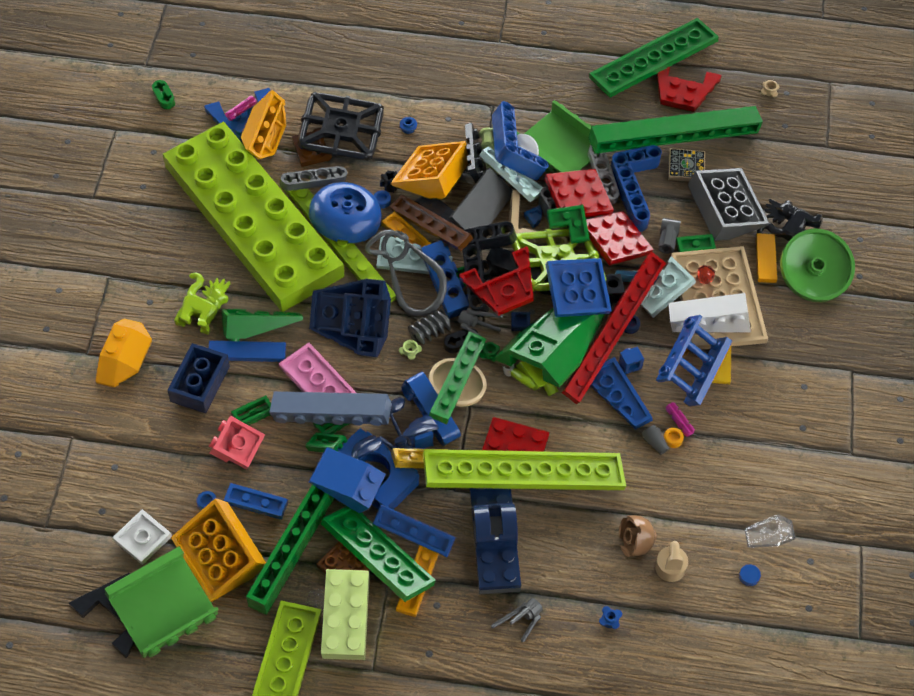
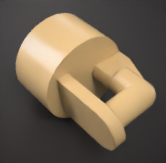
(671, 563)

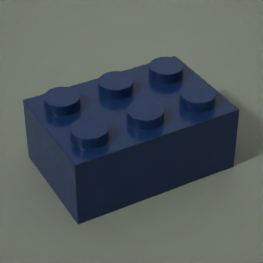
(198, 378)

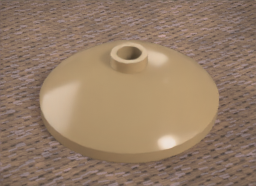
(473, 390)

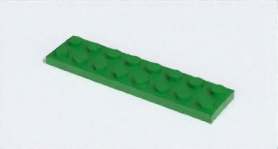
(653, 57)

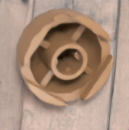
(637, 535)

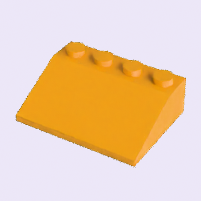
(433, 169)
(218, 550)

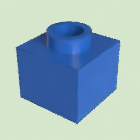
(631, 360)

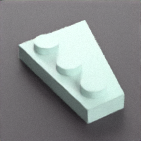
(670, 285)

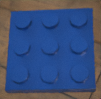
(578, 287)

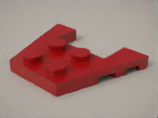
(684, 93)
(507, 290)

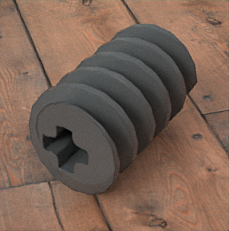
(429, 326)

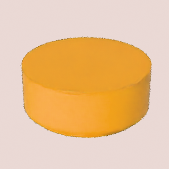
(673, 437)

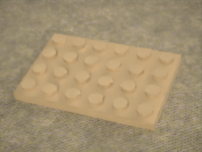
(730, 278)

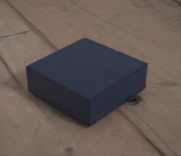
(519, 320)

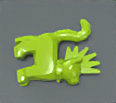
(199, 307)

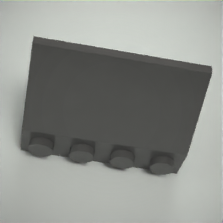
(727, 203)

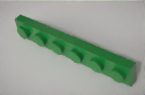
(457, 378)

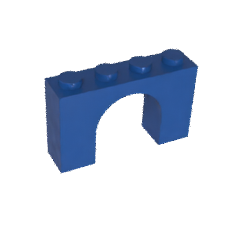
(400, 481)

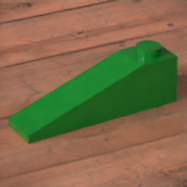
(243, 324)

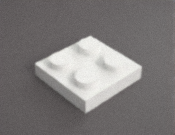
(142, 537)

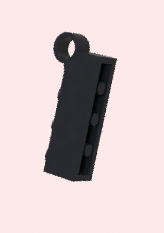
(500, 261)

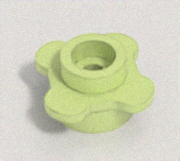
(410, 344)

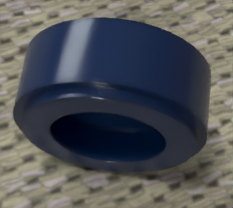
(633, 325)

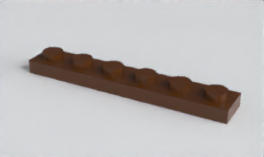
(431, 223)

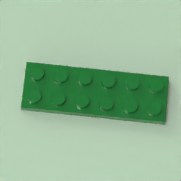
(378, 553)

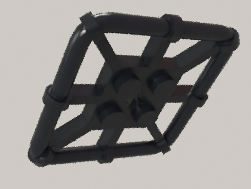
(347, 132)

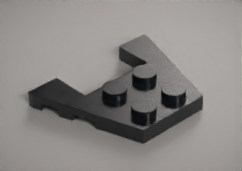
(89, 601)

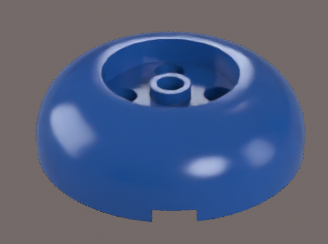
(345, 212)

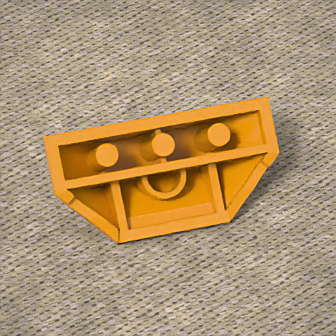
(265, 126)
(122, 352)

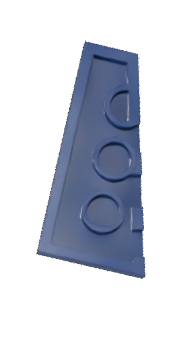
(619, 393)

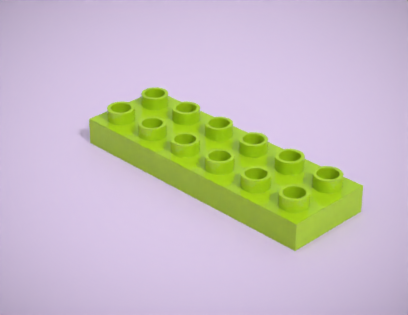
(253, 216)

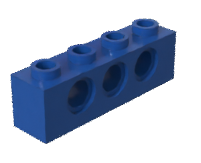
(451, 306)

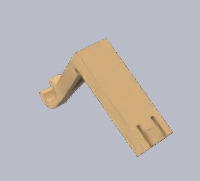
(514, 219)

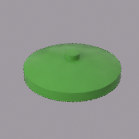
(817, 265)

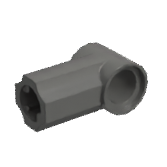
(669, 232)

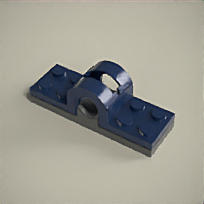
(495, 540)

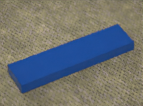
(251, 350)
(414, 530)

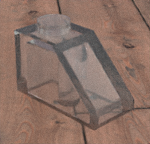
(770, 532)

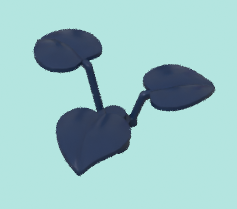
(417, 427)

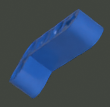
(424, 395)

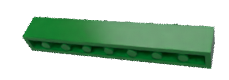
(288, 550)

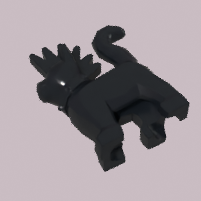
(796, 223)

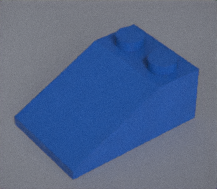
(347, 479)

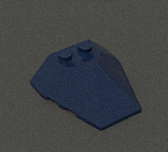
(353, 315)

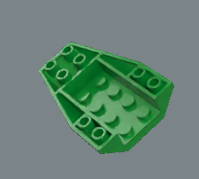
(553, 345)

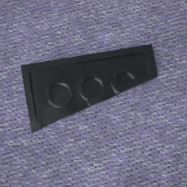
(474, 149)

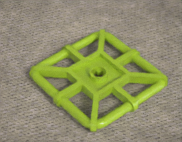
(550, 252)

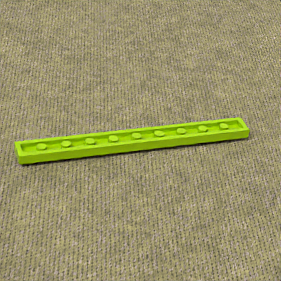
(346, 251)

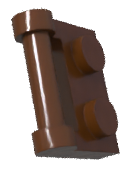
(310, 157)

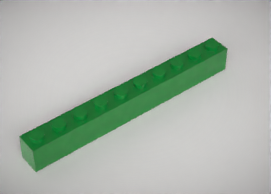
(674, 129)

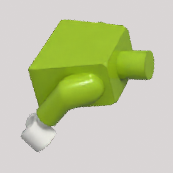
(530, 377)

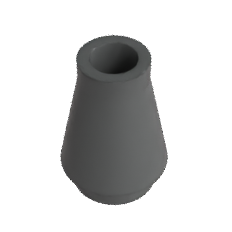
(654, 438)

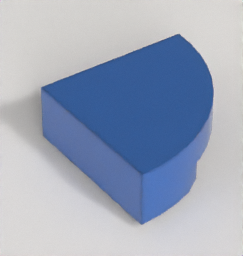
(533, 216)

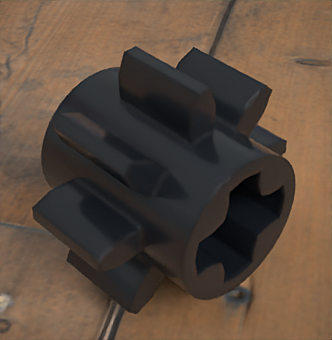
(386, 180)

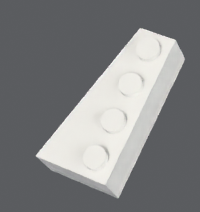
(718, 313)

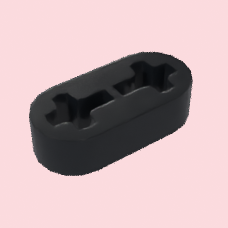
(458, 338)

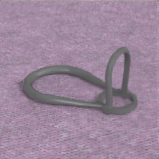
(433, 264)

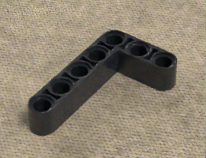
(475, 247)

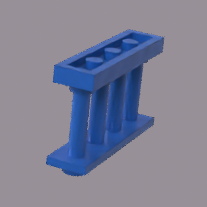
(710, 366)

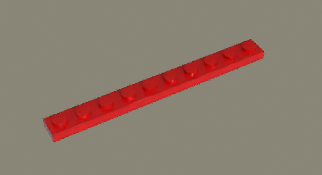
(613, 328)

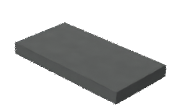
(482, 202)

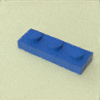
(256, 501)

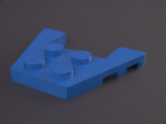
(238, 124)

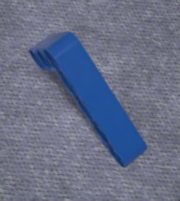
(506, 145)
(624, 166)

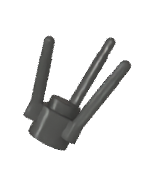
(467, 319)
(527, 610)

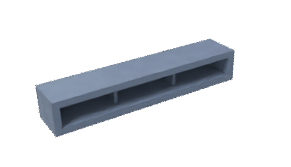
(330, 408)

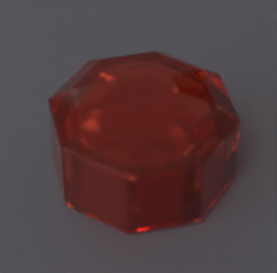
(705, 274)

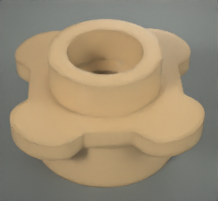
(770, 88)

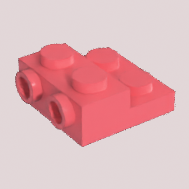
(236, 442)

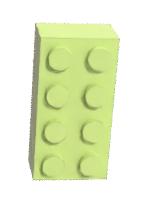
(345, 614)

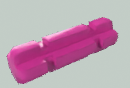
(240, 108)
(680, 419)

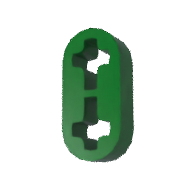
(166, 93)

